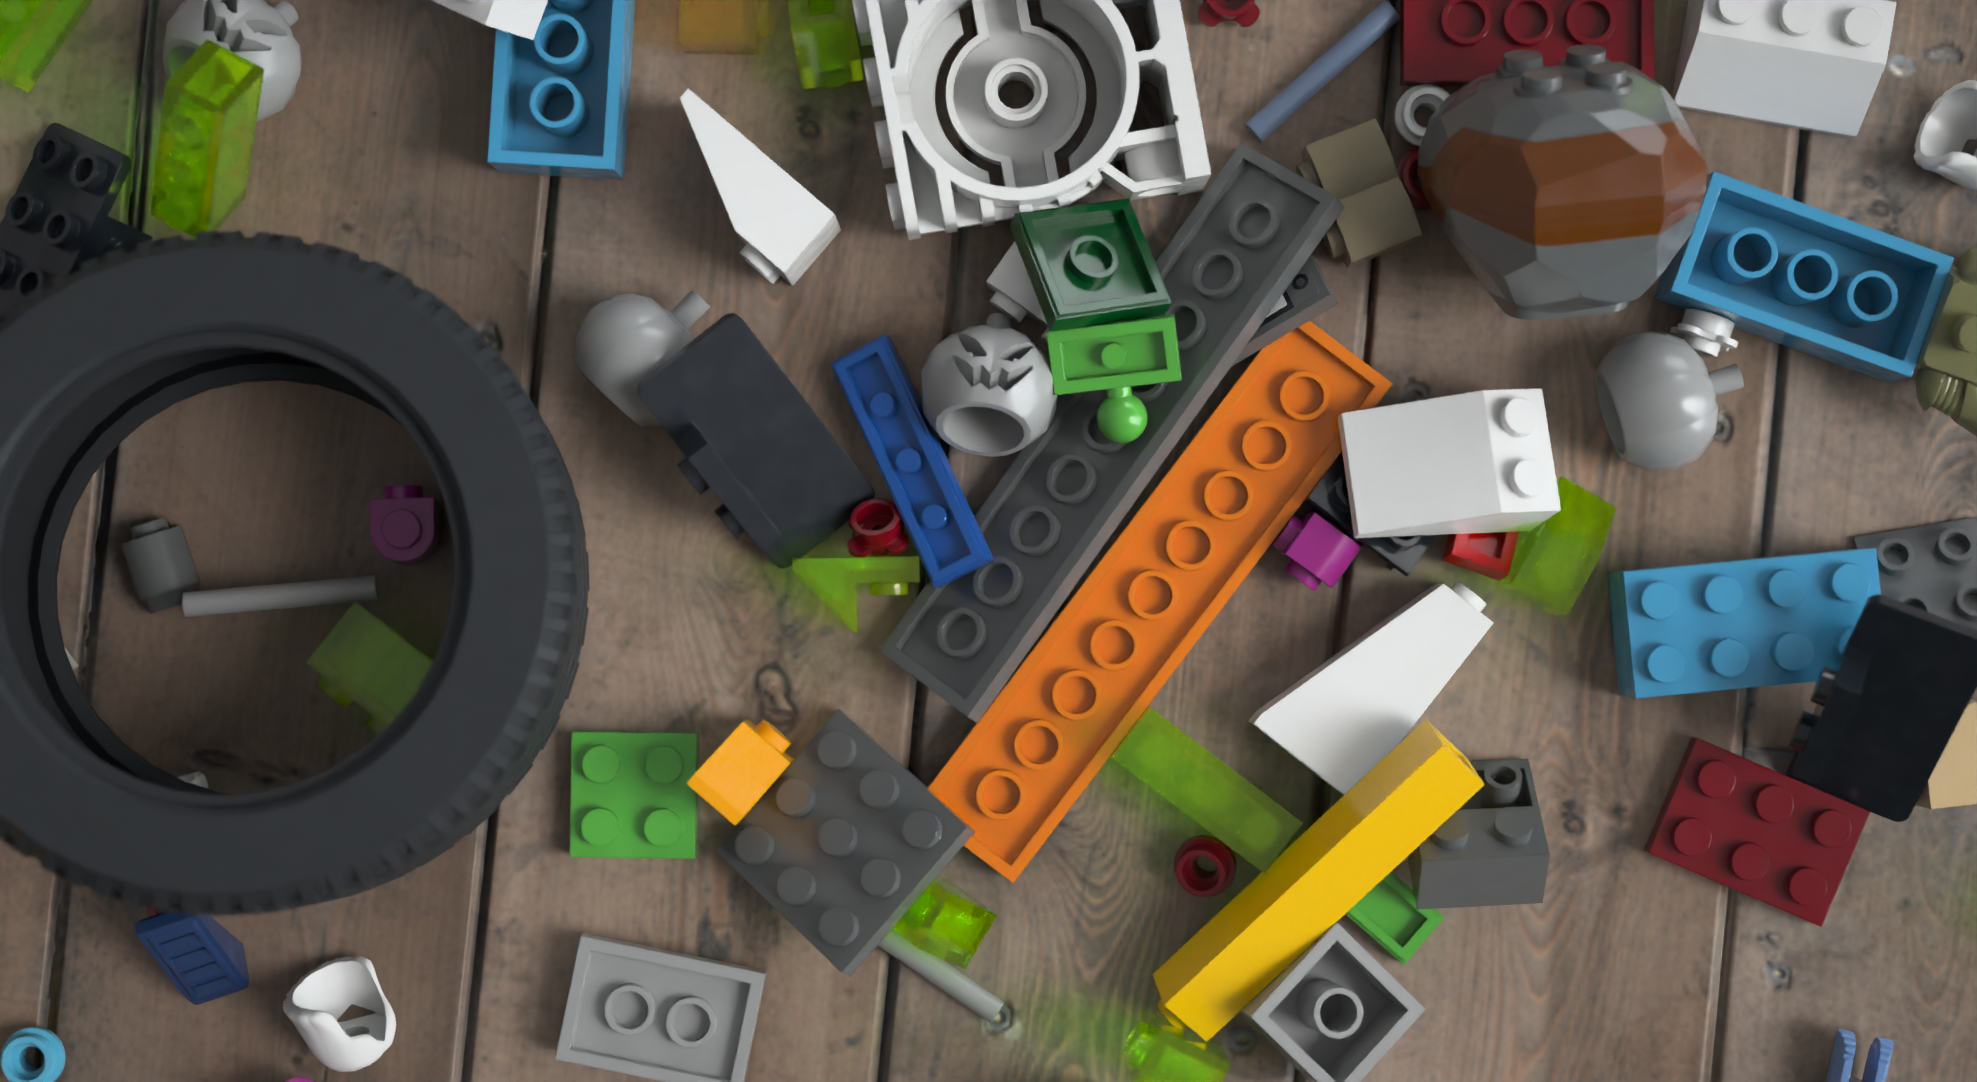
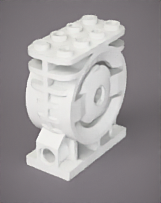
(946, 191)

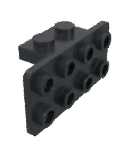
(62, 213)
(754, 442)
(1886, 708)

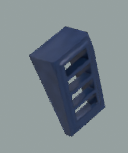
(195, 954)

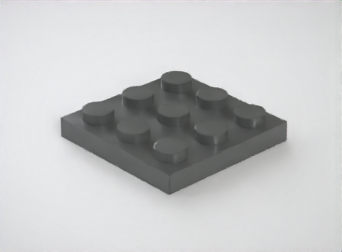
(845, 842)

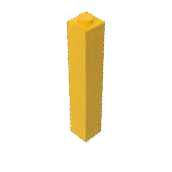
(1315, 881)

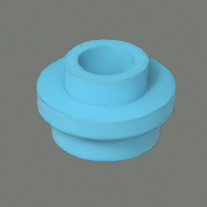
(14, 1051)

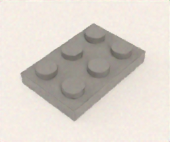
(659, 1013)

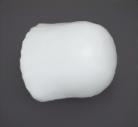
(1945, 134)
(324, 996)

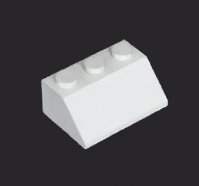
(1784, 61)

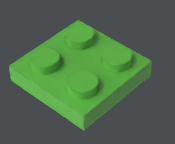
(633, 794)

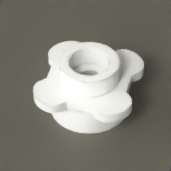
(1705, 332)

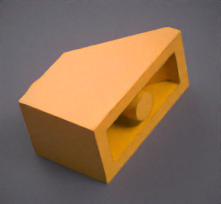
(742, 769)

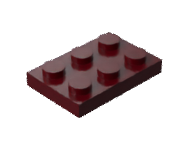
(1756, 831)

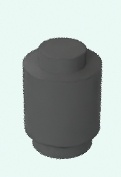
(160, 564)

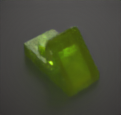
(838, 580)

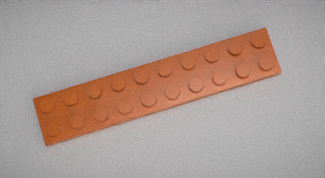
(1153, 595)

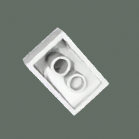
(769, 209)
(1450, 465)

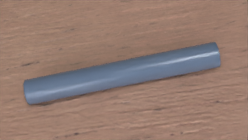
(1322, 71)

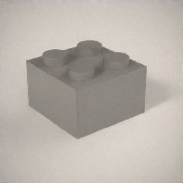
(1333, 1010)

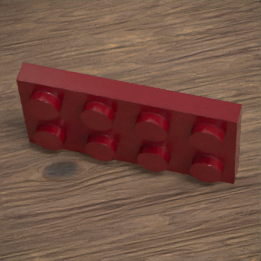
(1467, 38)

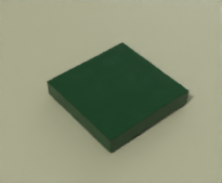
(1089, 264)

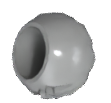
(247, 29)
(628, 340)
(988, 389)
(1660, 399)

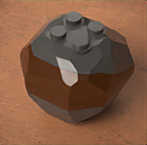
(1563, 181)

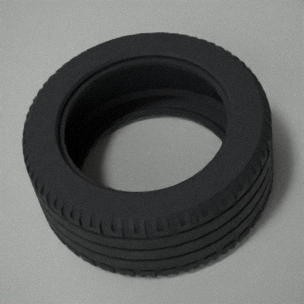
(225, 310)

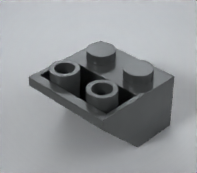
(1488, 848)

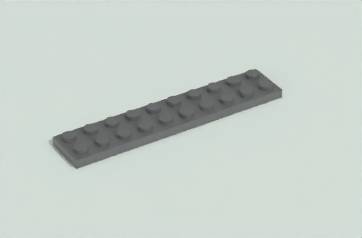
(1077, 484)

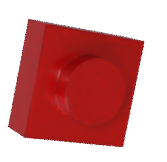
(1482, 552)

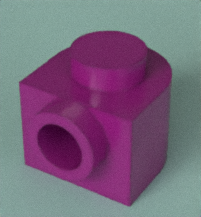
(405, 524)
(1315, 550)

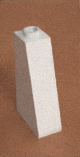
(1376, 688)

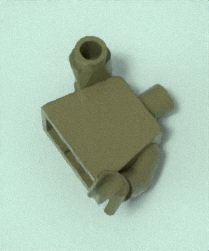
(1949, 354)

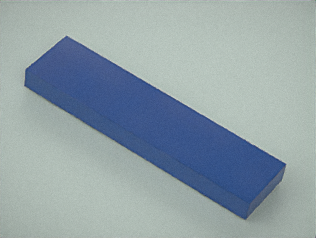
(912, 461)

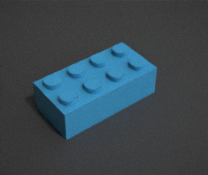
(564, 93)
(1807, 279)
(1736, 621)

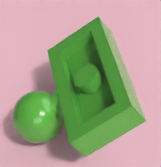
(1115, 359)

